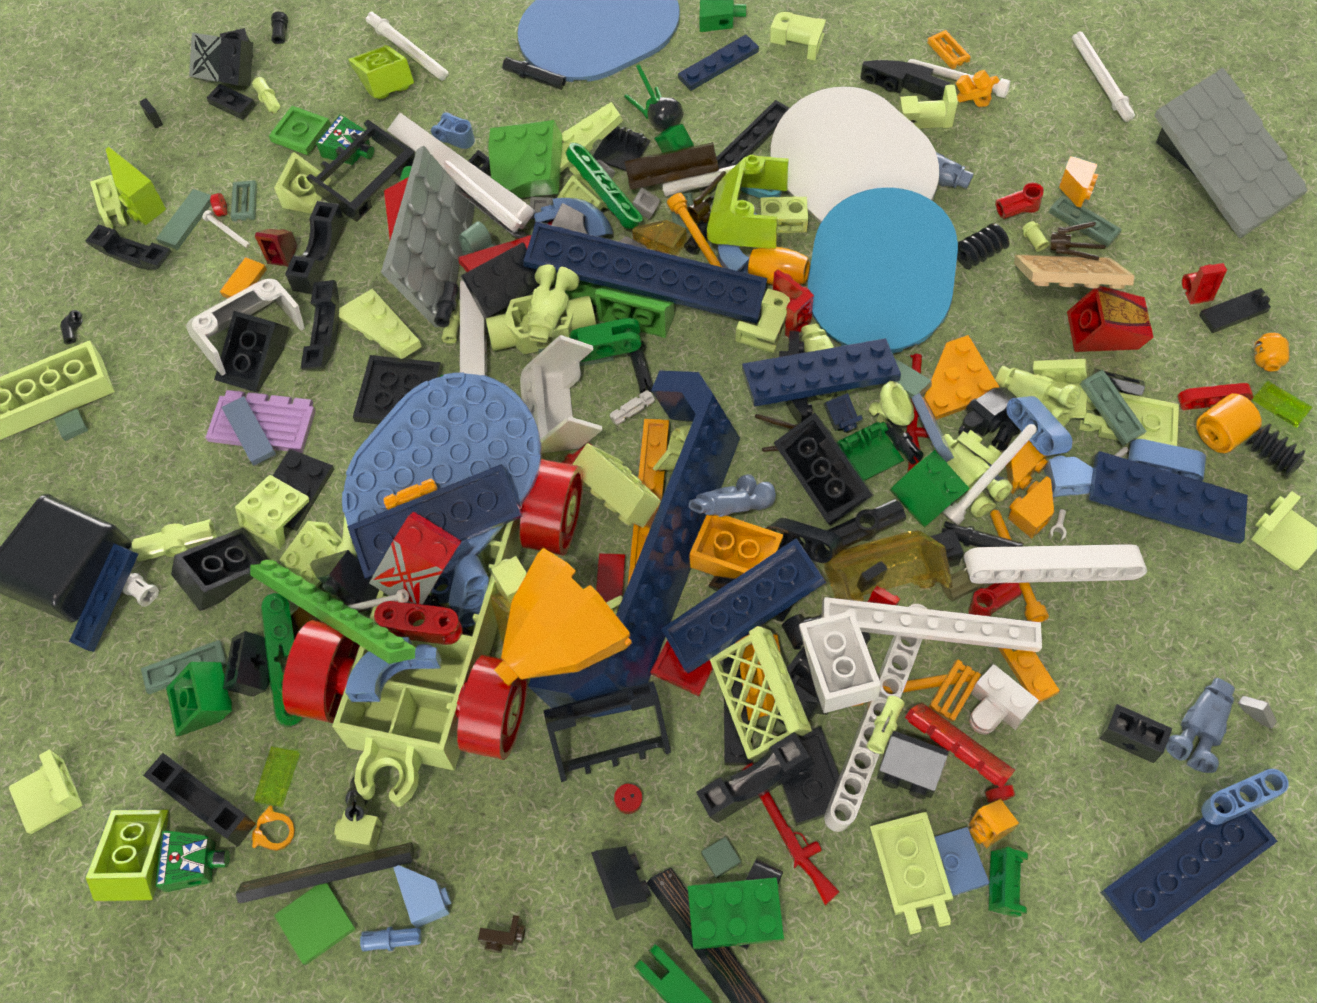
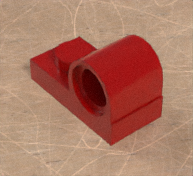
(1204, 284)

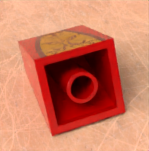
(1109, 321)

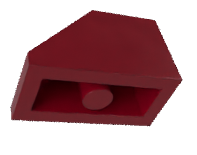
(277, 246)

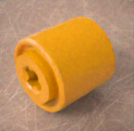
(1228, 423)

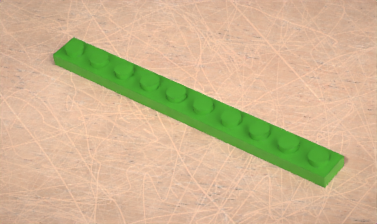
(333, 612)

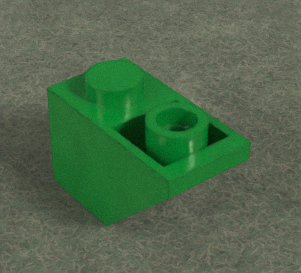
(673, 139)

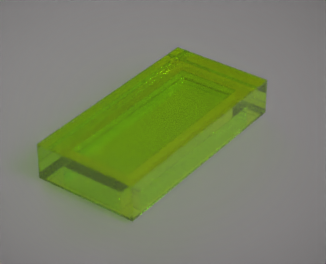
(1282, 404)
(276, 777)

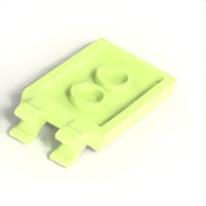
(1156, 416)
(912, 868)

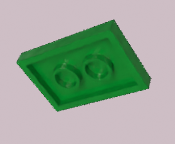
(735, 913)

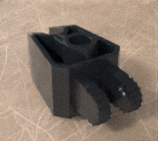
(987, 411)

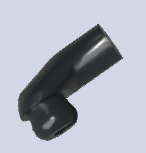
(70, 325)

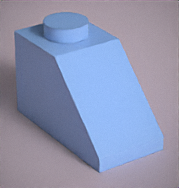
(1069, 476)
(422, 896)

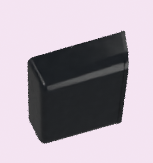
(56, 557)

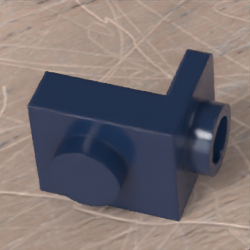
(842, 413)

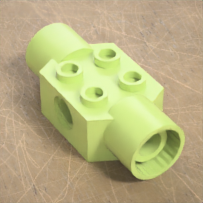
(512, 328)

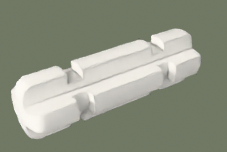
(632, 408)

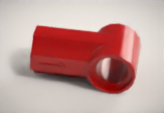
(1027, 200)
(994, 598)

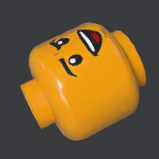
(1271, 351)

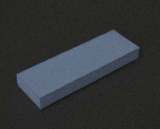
(932, 427)
(248, 431)

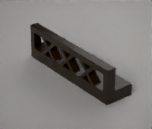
(671, 165)

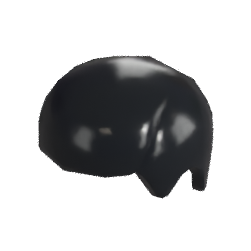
(665, 113)

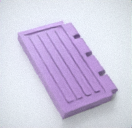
(282, 422)

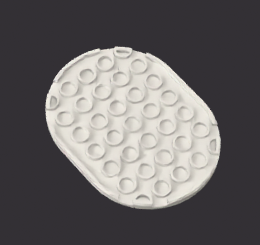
(849, 144)

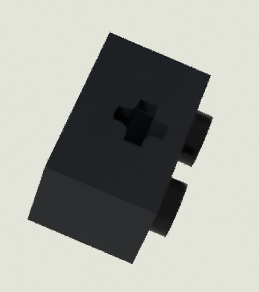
(247, 665)
(1135, 733)

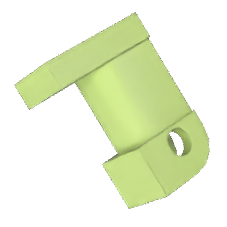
(799, 30)
(931, 113)
(770, 326)

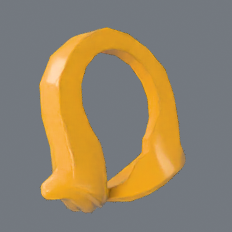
(269, 816)

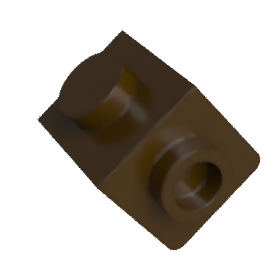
(498, 940)

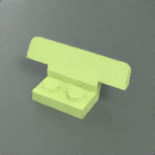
(579, 188)

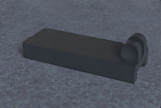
(1235, 310)

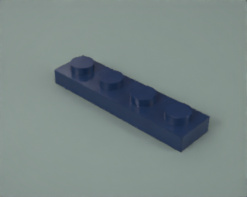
(718, 62)
(103, 598)

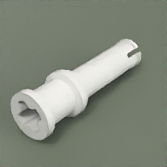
(140, 589)

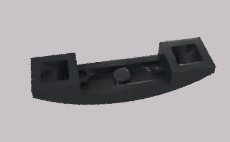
(126, 250)
(325, 325)

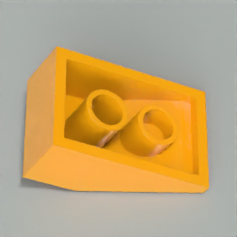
(731, 546)

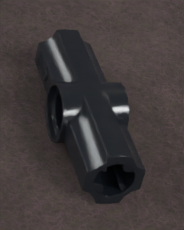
(879, 518)

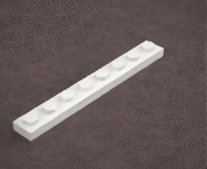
(939, 625)

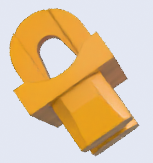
(976, 90)

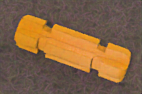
(410, 493)

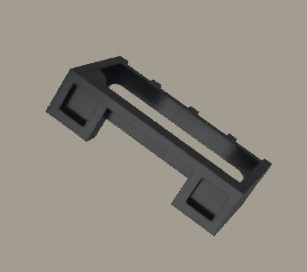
(362, 203)
(565, 715)

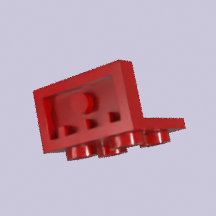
(800, 305)

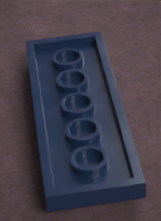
(820, 372)
(1169, 497)
(459, 509)
(742, 605)
(1185, 871)

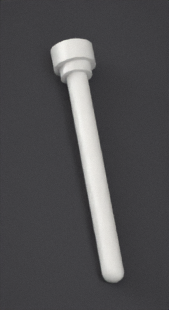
(1000, 89)
(957, 510)

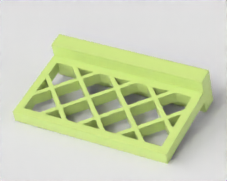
(776, 678)

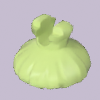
(893, 405)

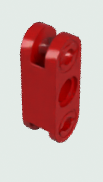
(439, 625)

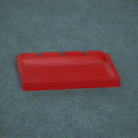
(960, 744)

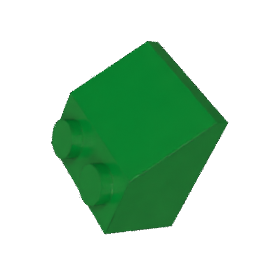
(929, 488)
(198, 697)

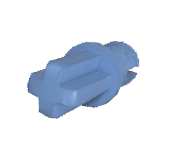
(389, 939)

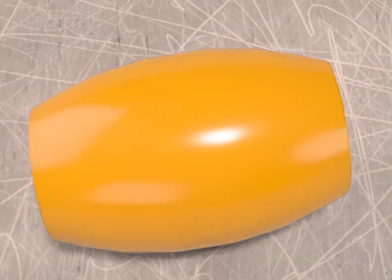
(766, 261)

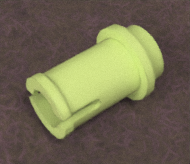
(1033, 232)

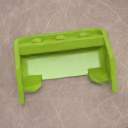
(733, 219)

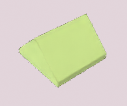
(293, 187)

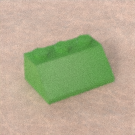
(652, 313)

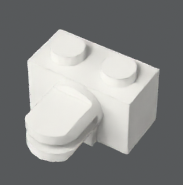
(999, 700)

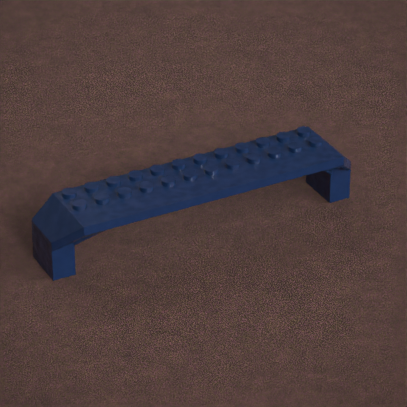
(666, 552)

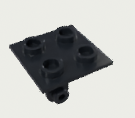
(621, 147)

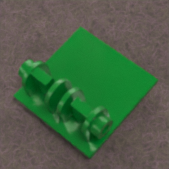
(871, 450)

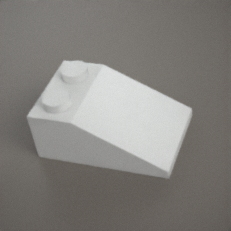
(839, 662)

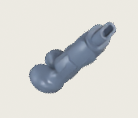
(952, 173)
(733, 499)
(1208, 722)

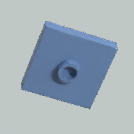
(961, 861)

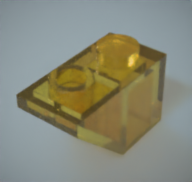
(661, 236)

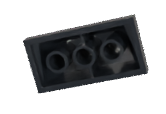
(823, 469)

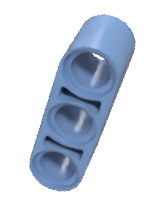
(1050, 434)
(1169, 458)
(468, 589)
(1253, 787)

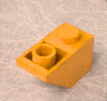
(1078, 180)
(1024, 465)
(1035, 509)
(992, 823)

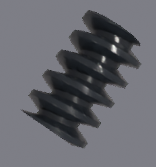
(982, 245)
(1277, 450)

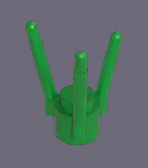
(653, 100)

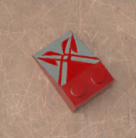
(415, 559)

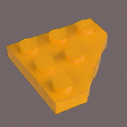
(958, 378)

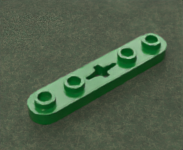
(604, 186)
(278, 632)

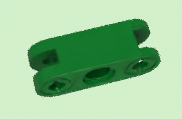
(609, 338)
(675, 984)

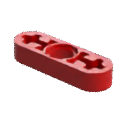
(1206, 396)

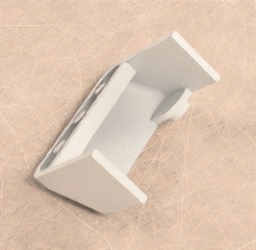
(247, 302)
(546, 393)

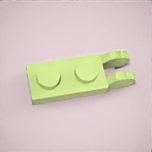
(107, 200)

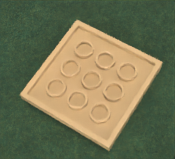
(1072, 270)

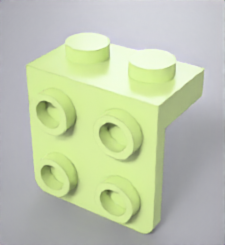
(1286, 533)

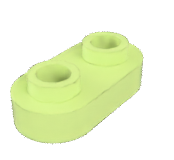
(973, 441)

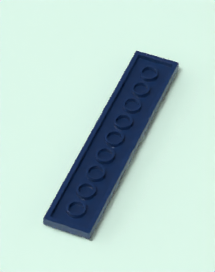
(647, 272)

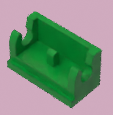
(1005, 881)

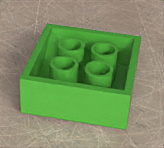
(526, 158)

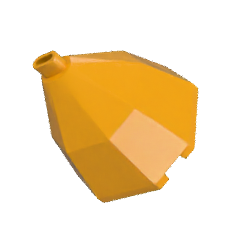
(557, 624)

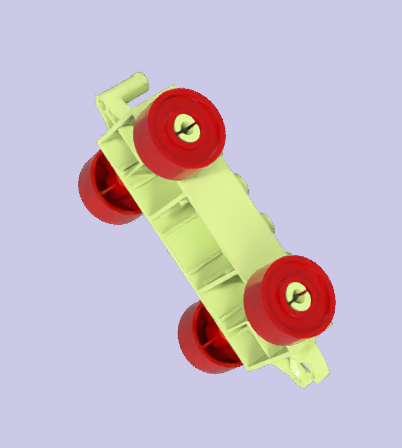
(442, 711)

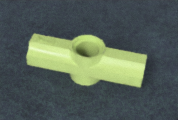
(173, 540)

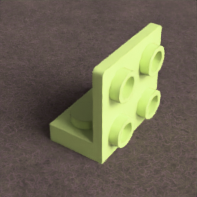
(1065, 373)
(269, 509)
(311, 543)
(45, 794)

